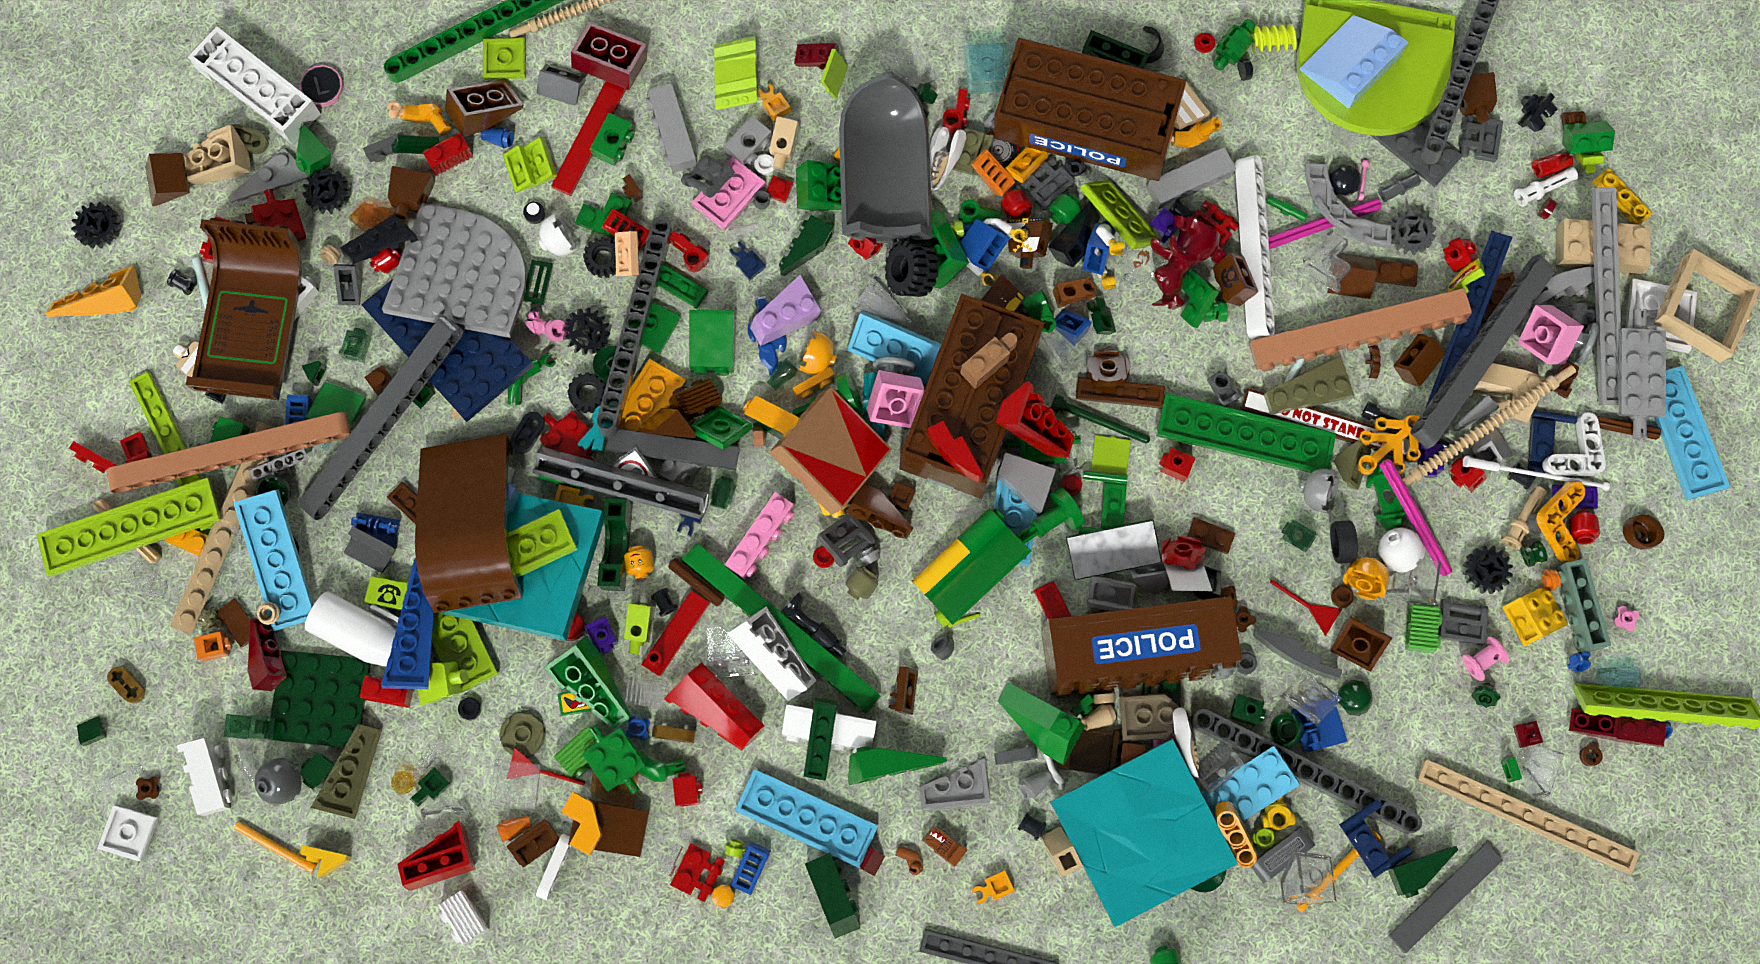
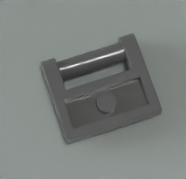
(711, 171)
(842, 533)
(1463, 629)

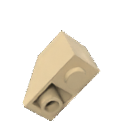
(1061, 852)

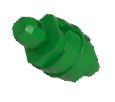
(1234, 44)

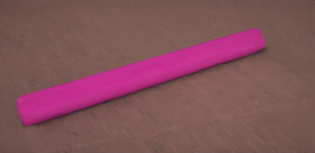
(1319, 224)
(1415, 516)

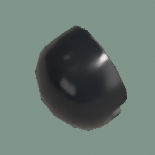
(1345, 179)

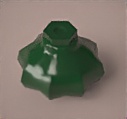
(1486, 695)

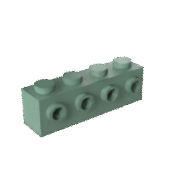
(1583, 606)

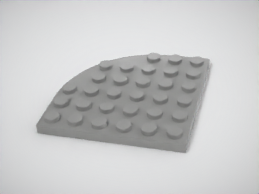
(459, 271)

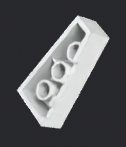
(773, 653)

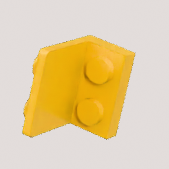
(1535, 615)

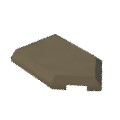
(1147, 717)

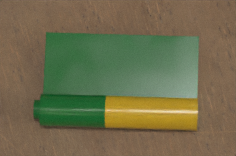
(971, 565)

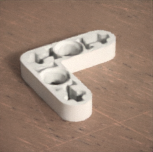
(1584, 458)

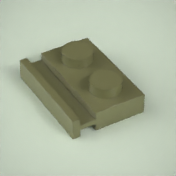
(973, 146)

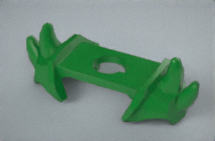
(1391, 513)

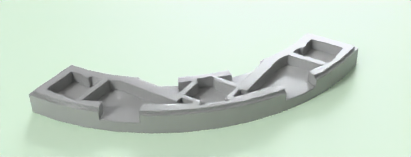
(1339, 214)

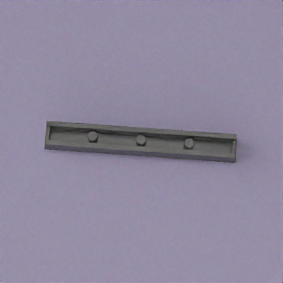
(621, 482)

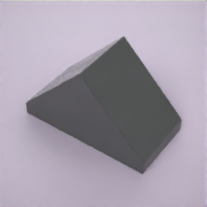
(348, 284)

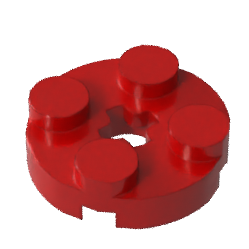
(1183, 552)

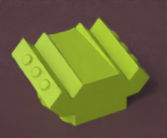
(735, 73)

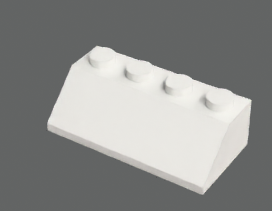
(848, 730)

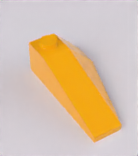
(113, 296)

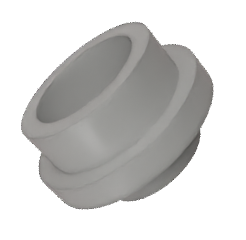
(869, 555)

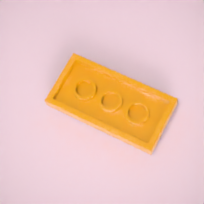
(649, 394)

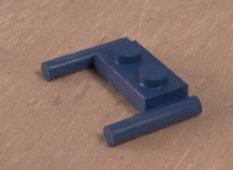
(1543, 435)
(1367, 844)

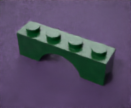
(617, 535)

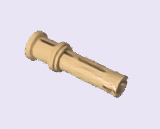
(1519, 525)

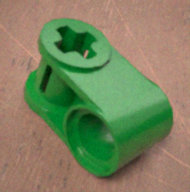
(1039, 309)

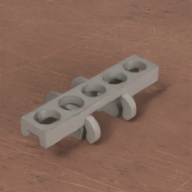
(273, 469)

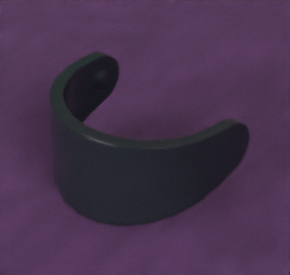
(1158, 52)

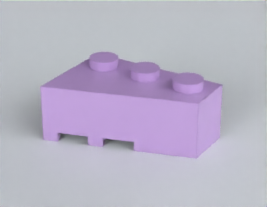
(786, 313)

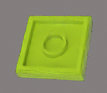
(504, 58)

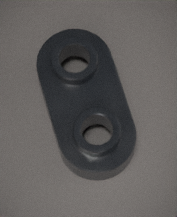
(526, 432)

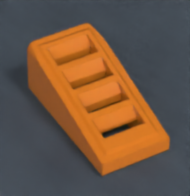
(1002, 182)

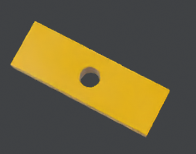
(1630, 207)

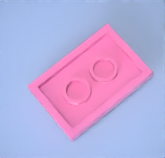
(731, 198)

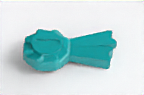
(594, 436)

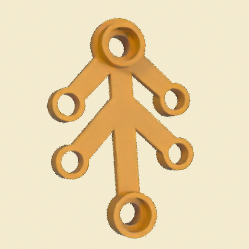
(1392, 442)

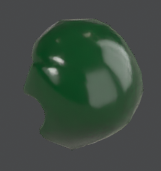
(274, 482)
(1355, 697)
(1287, 729)

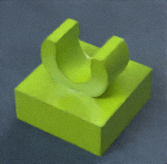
(1589, 160)

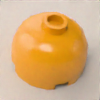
(818, 354)
(1371, 579)

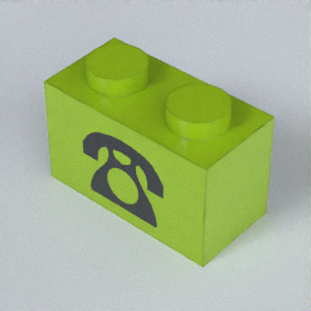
(386, 592)

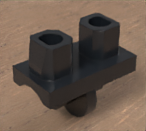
(1533, 108)

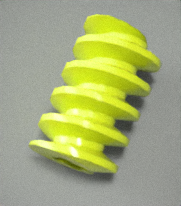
(1274, 37)

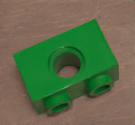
(612, 128)

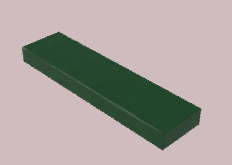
(820, 738)

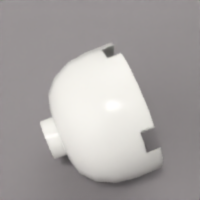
(557, 236)
(1401, 549)

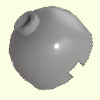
(1320, 489)

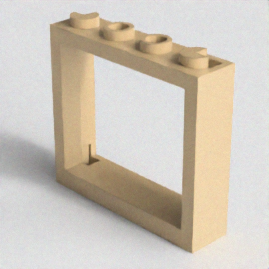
(1723, 277)

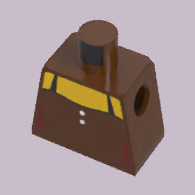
(1005, 295)

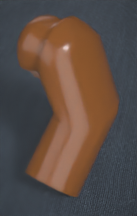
(913, 859)

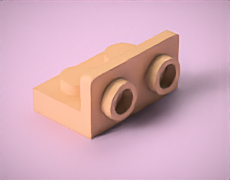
(626, 253)

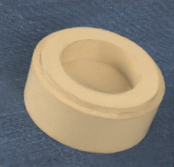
(1104, 698)

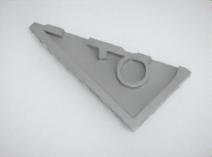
(276, 173)

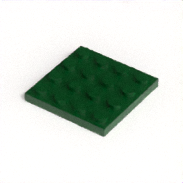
(319, 699)

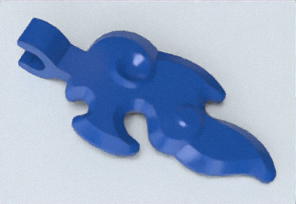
(767, 351)

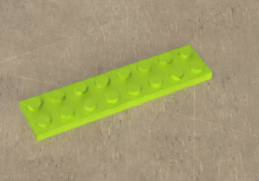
(128, 527)
(1668, 705)

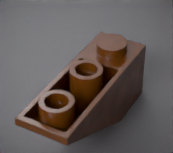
(874, 507)

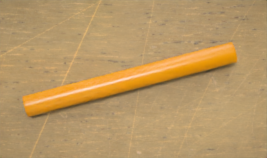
(275, 847)

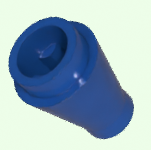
(498, 136)

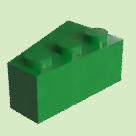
(947, 248)

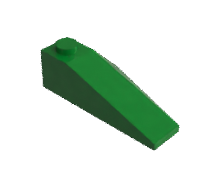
(589, 680)
(1044, 724)
(877, 763)

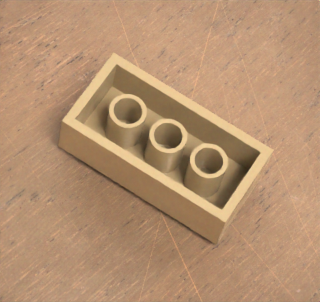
(1576, 247)

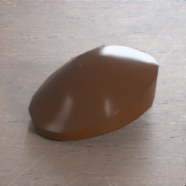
(1650, 529)

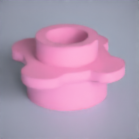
(1620, 620)

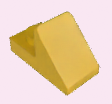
(330, 860)

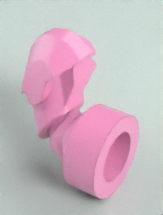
(551, 329)

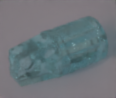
(1619, 676)

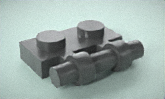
(1487, 142)
(1056, 183)

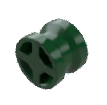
(1534, 553)

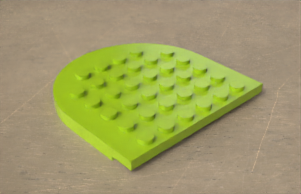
(1407, 89)

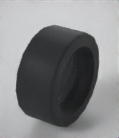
(1344, 541)

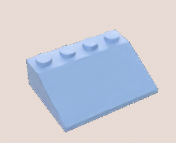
(1354, 59)

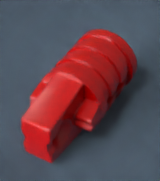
(1551, 164)

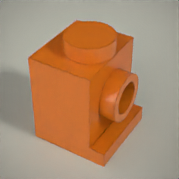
(205, 643)

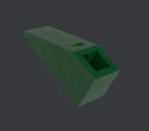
(812, 241)

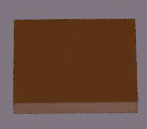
(166, 177)
(1360, 279)
(668, 423)
(1360, 643)

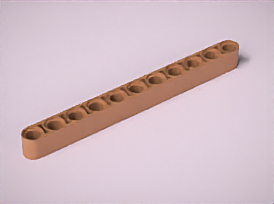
(228, 452)

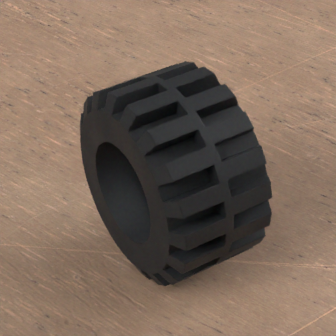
(911, 269)

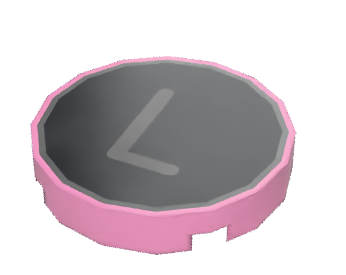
(322, 85)

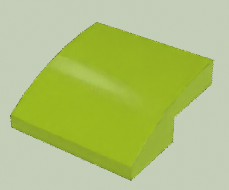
(529, 165)

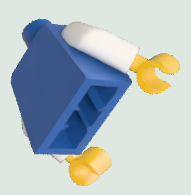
(984, 243)
(1098, 250)

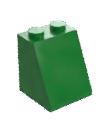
(711, 341)

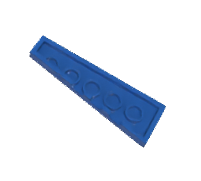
(411, 647)

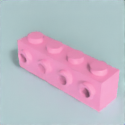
(759, 536)

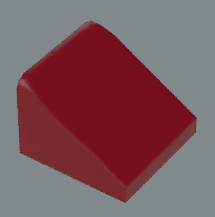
(872, 861)

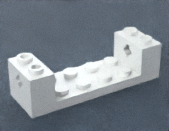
(254, 84)

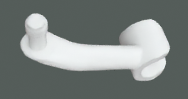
(1056, 776)

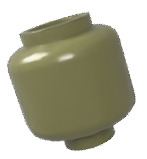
(862, 582)

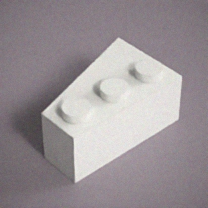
(206, 776)

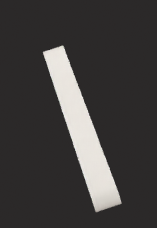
(1255, 244)

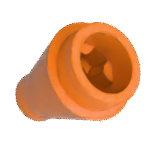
(513, 827)

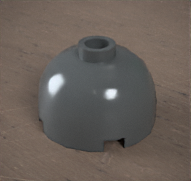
(277, 781)

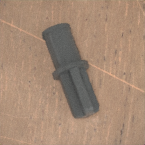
(1399, 187)

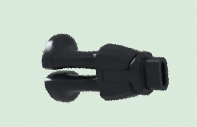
(819, 632)

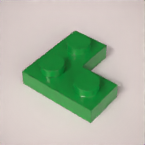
(594, 218)
(1202, 297)

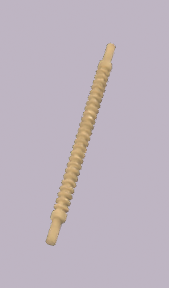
(534, 25)
(1551, 382)

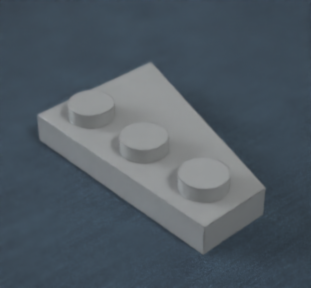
(957, 790)

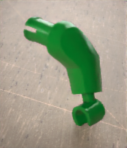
(515, 388)
(657, 770)

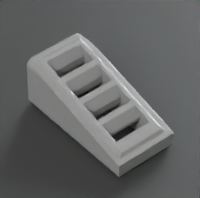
(1482, 409)

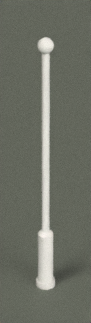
(1494, 466)

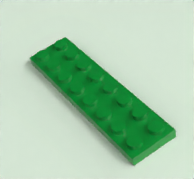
(1245, 434)

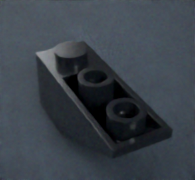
(1073, 239)

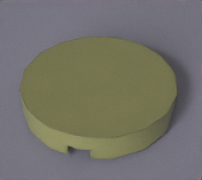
(529, 739)

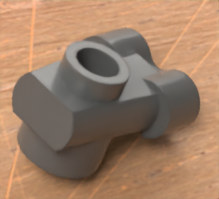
(1225, 394)

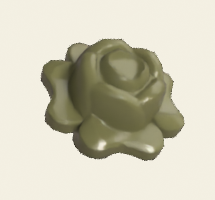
(208, 619)

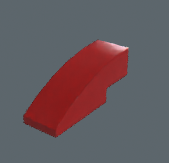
(954, 451)

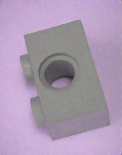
(750, 131)

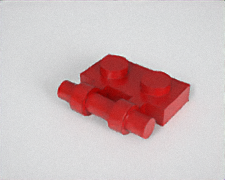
(1227, 221)
(691, 869)

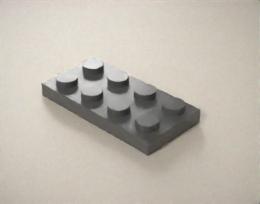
(1408, 148)

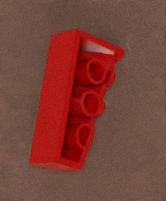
(1034, 422)
(715, 707)

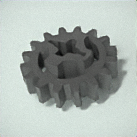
(1404, 223)

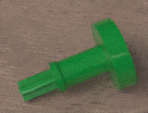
(846, 389)
(1064, 511)

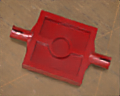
(279, 212)
(566, 434)

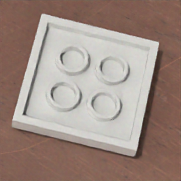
(1650, 297)

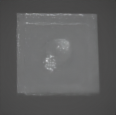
(1311, 697)
(515, 784)

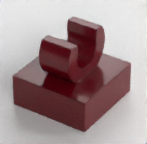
(1528, 734)

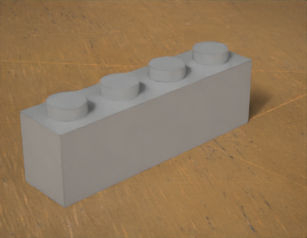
(671, 127)
(1191, 178)

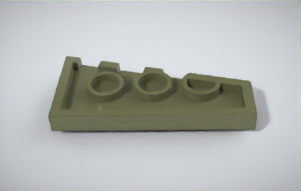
(1316, 387)
(348, 777)

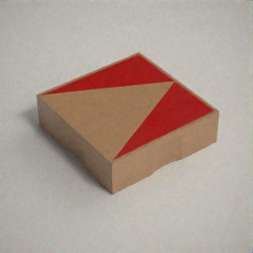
(831, 451)

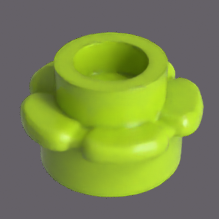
(958, 229)
(1268, 833)
(735, 848)

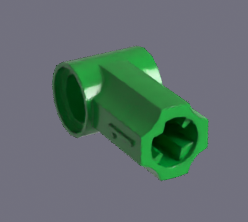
(979, 212)

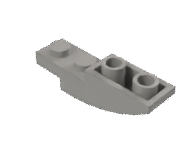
(1569, 282)

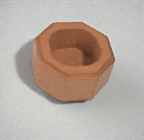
(759, 436)

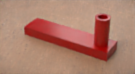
(675, 633)

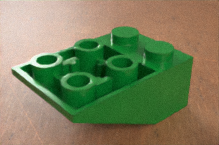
(818, 186)

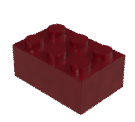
(609, 55)

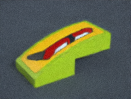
(1467, 275)

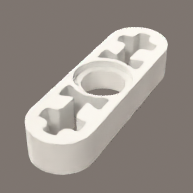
(551, 873)

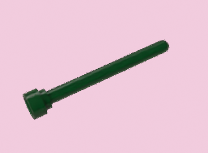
(1061, 405)

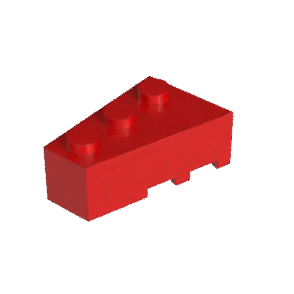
(439, 860)

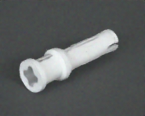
(1537, 189)

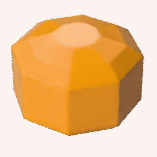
(723, 896)

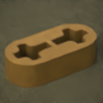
(130, 681)
(673, 734)

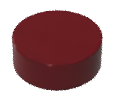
(1547, 208)

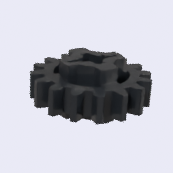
(323, 199)
(106, 223)
(584, 323)
(1496, 564)

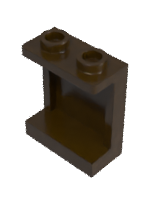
(1094, 752)

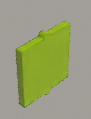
(834, 73)
(1110, 455)

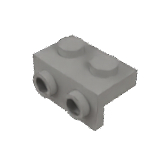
(679, 472)
(1110, 594)

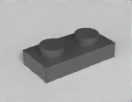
(379, 150)

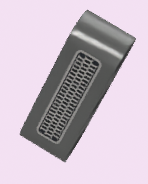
(1277, 858)

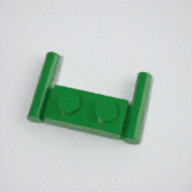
(1113, 499)

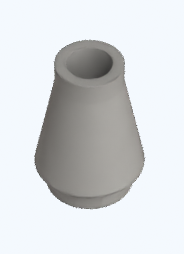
(1034, 785)

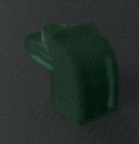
(249, 727)

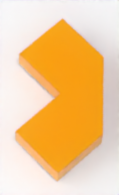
(589, 831)

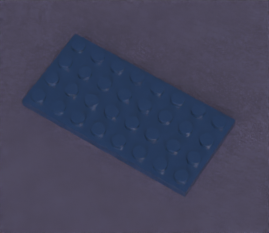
(472, 372)

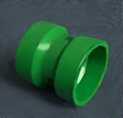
(1217, 311)

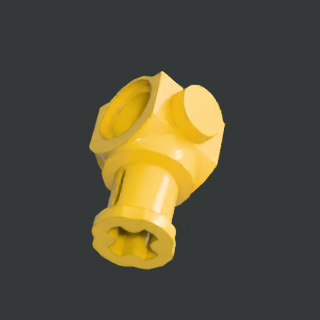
(1280, 808)

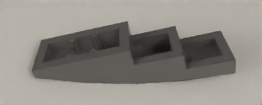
(1290, 650)

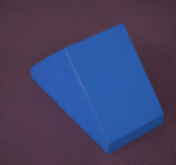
(1072, 326)

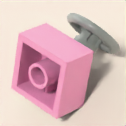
(1553, 335)
(894, 393)

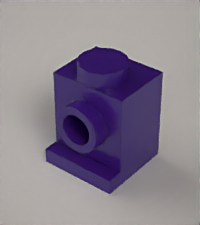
(1163, 225)
(1427, 453)
(602, 625)

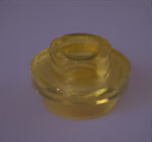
(396, 779)

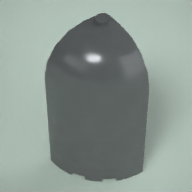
(885, 163)

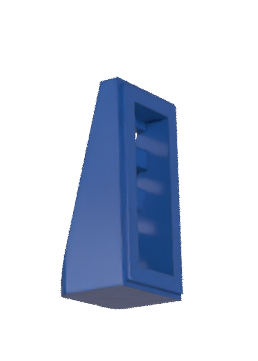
(290, 408)
(759, 850)

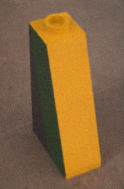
(769, 416)

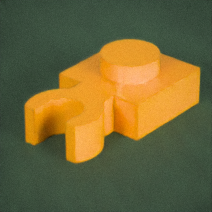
(774, 104)
(572, 496)
(996, 886)

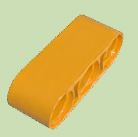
(1236, 843)

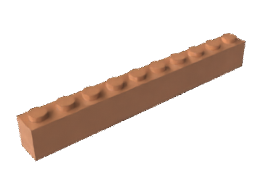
(1360, 329)

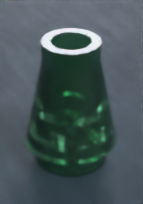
(783, 373)

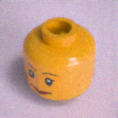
(639, 562)

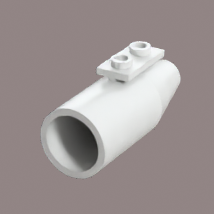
(352, 628)

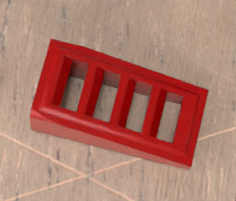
(629, 223)

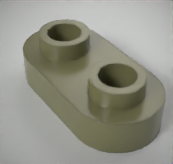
(250, 137)

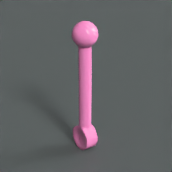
(1365, 163)

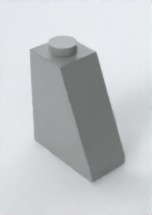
(1026, 479)

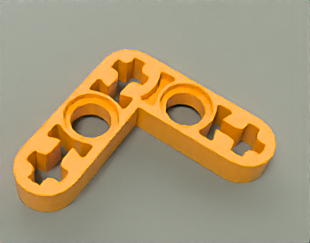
(1565, 548)

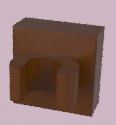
(1573, 118)

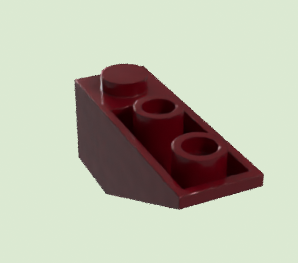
(264, 657)

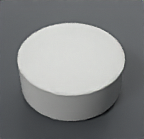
(763, 165)

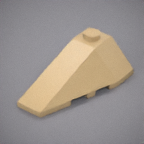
(217, 157)
(1513, 381)

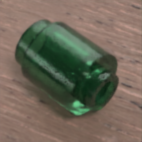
(722, 493)

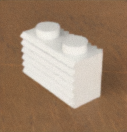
(462, 917)

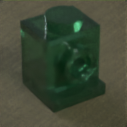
(358, 351)
(1308, 535)

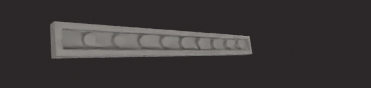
(1606, 292)

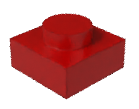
(779, 189)

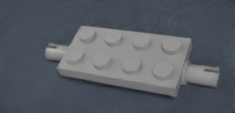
(1642, 373)

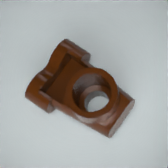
(1564, 387)

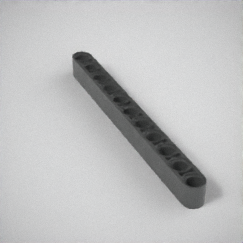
(1458, 81)
(631, 334)
(1482, 351)
(381, 418)
(1316, 771)

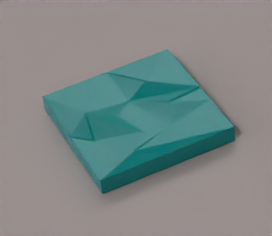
(551, 590)
(1143, 832)

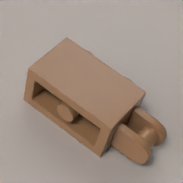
(988, 359)

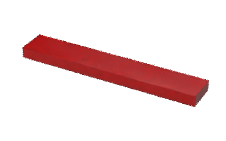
(580, 153)

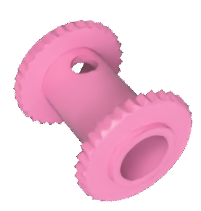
(1485, 658)

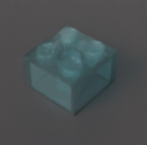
(985, 67)

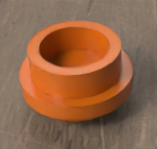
(1551, 579)

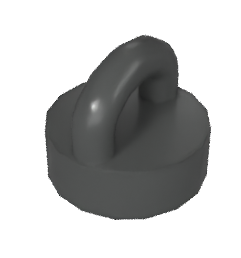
(942, 647)

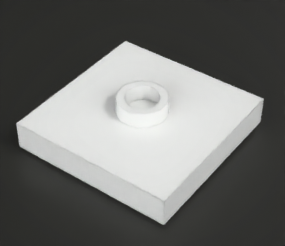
(128, 833)

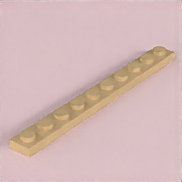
(215, 546)
(1528, 817)

